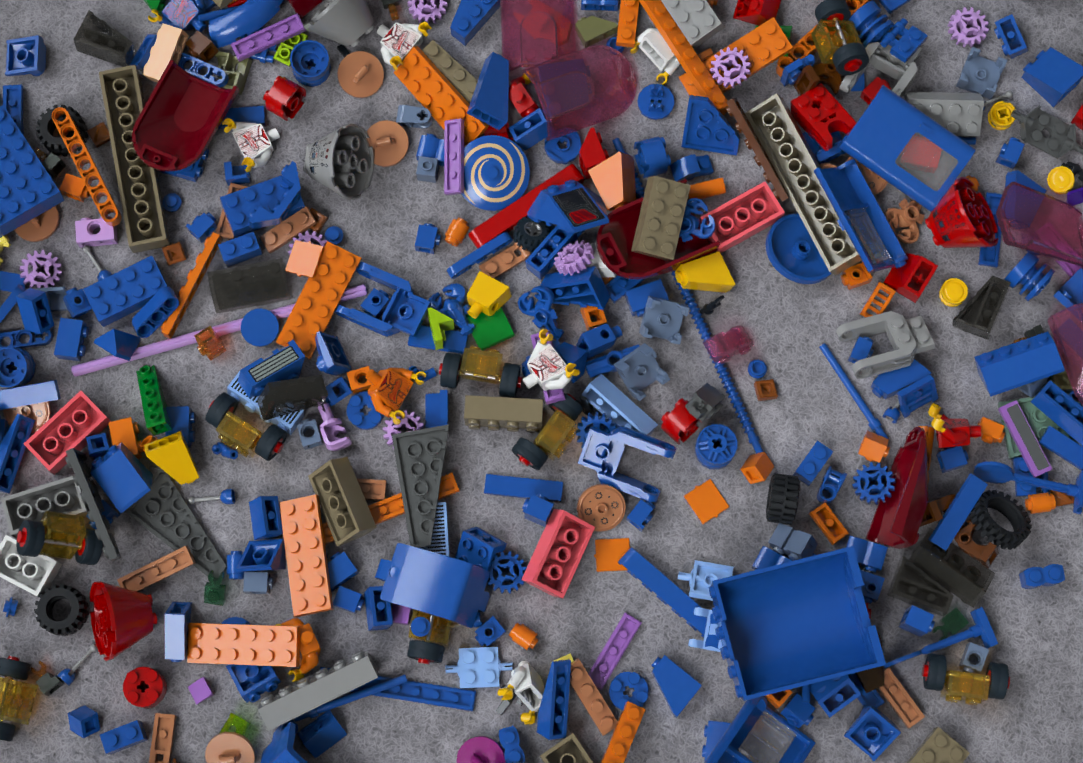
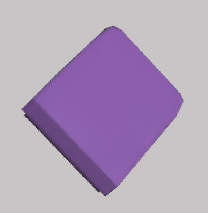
(400, 614)
(200, 690)

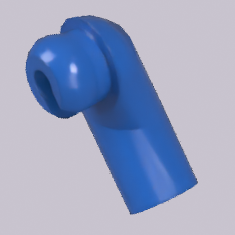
(430, 373)
(224, 450)

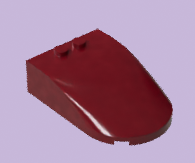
(617, 238)

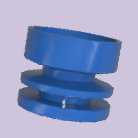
(867, 23)
(304, 55)
(1029, 276)
(24, 363)
(722, 455)

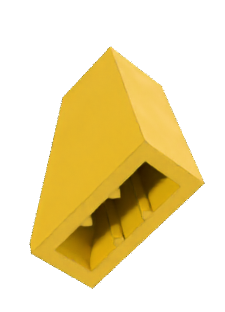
(705, 274)
(173, 457)

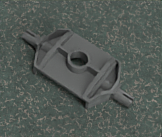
(1061, 137)

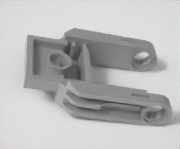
(888, 64)
(905, 336)

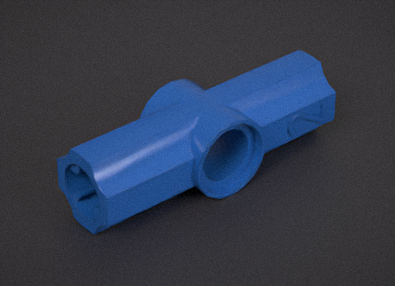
(602, 365)

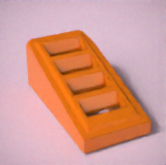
(883, 287)

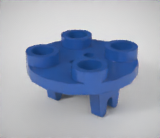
(655, 93)

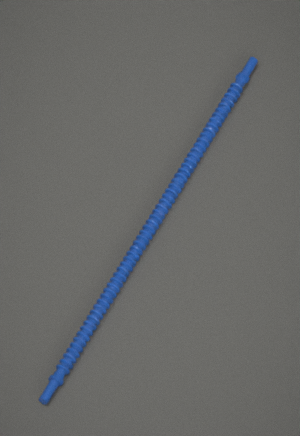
(753, 438)

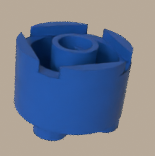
(652, 157)

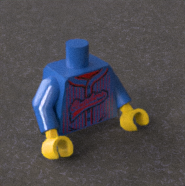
(181, 14)

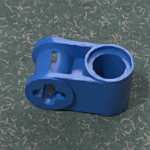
(831, 482)

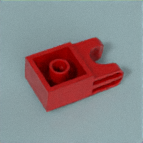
(821, 115)

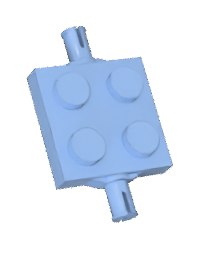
(702, 577)
(479, 667)

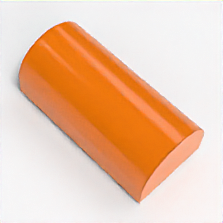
(707, 189)
(828, 523)

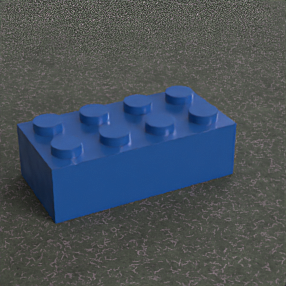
(241, 203)
(125, 291)

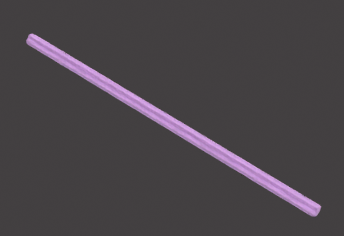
(189, 338)

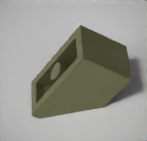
(594, 29)

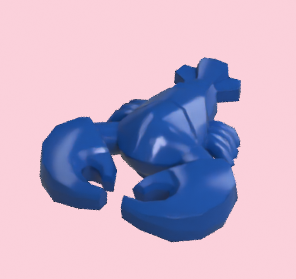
(691, 223)
(453, 307)
(542, 311)

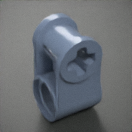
(411, 116)

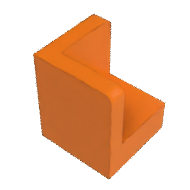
(757, 467)

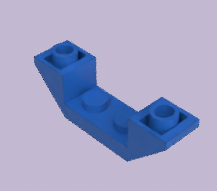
(262, 217)

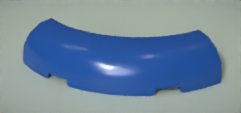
(242, 21)

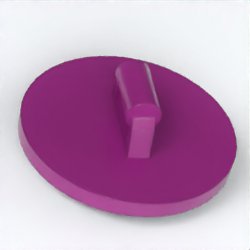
(480, 750)

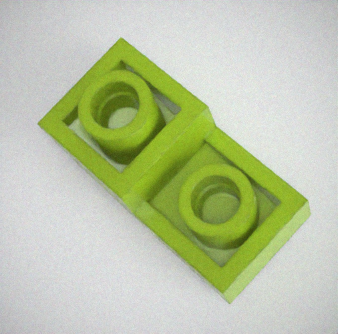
(284, 50)

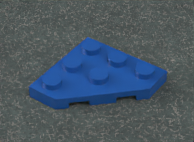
(708, 129)

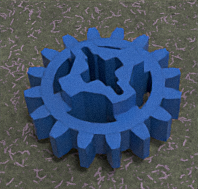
(597, 421)
(868, 490)
(500, 579)

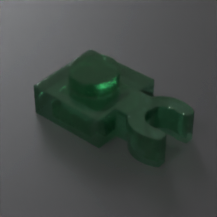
(214, 590)
(952, 623)

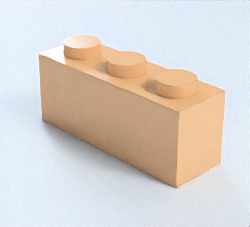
(168, 46)

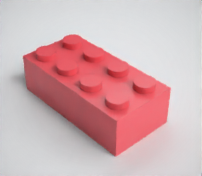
(744, 216)
(66, 431)
(558, 553)

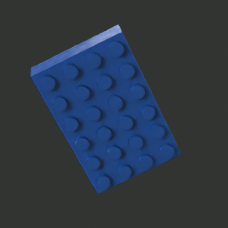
(24, 182)

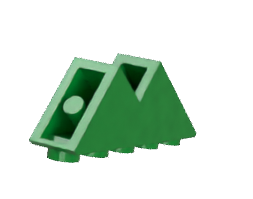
(153, 401)

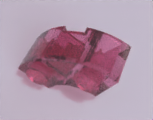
(727, 344)

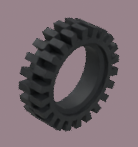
(1010, 510)

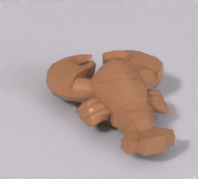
(906, 217)

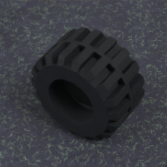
(47, 126)
(782, 498)
(76, 616)

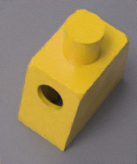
(486, 295)

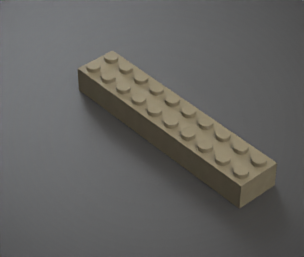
(795, 167)
(136, 180)

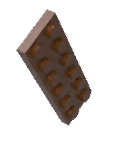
(752, 142)

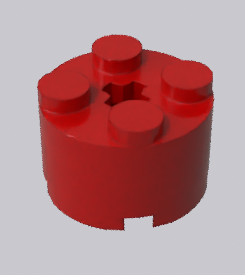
(284, 98)
(679, 422)
(138, 678)

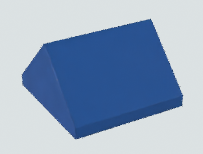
(263, 556)

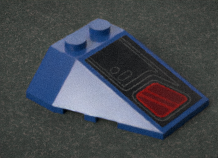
(569, 207)

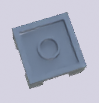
(980, 74)
(663, 319)
(640, 370)

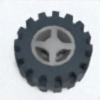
(530, 233)

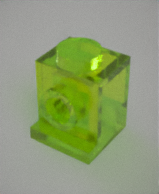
(234, 720)

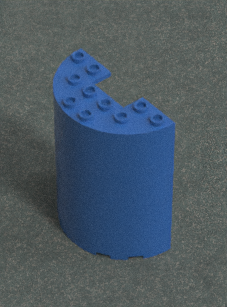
(795, 624)

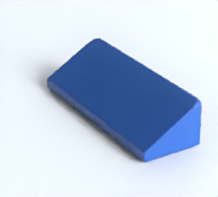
(454, 340)

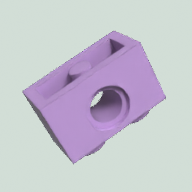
(85, 234)

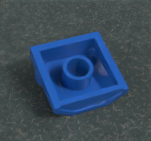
(26, 56)
(331, 355)
(872, 732)

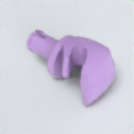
(330, 428)

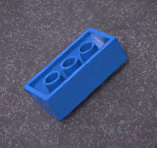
(1019, 364)

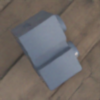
(792, 542)

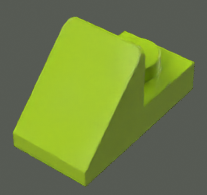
(439, 324)

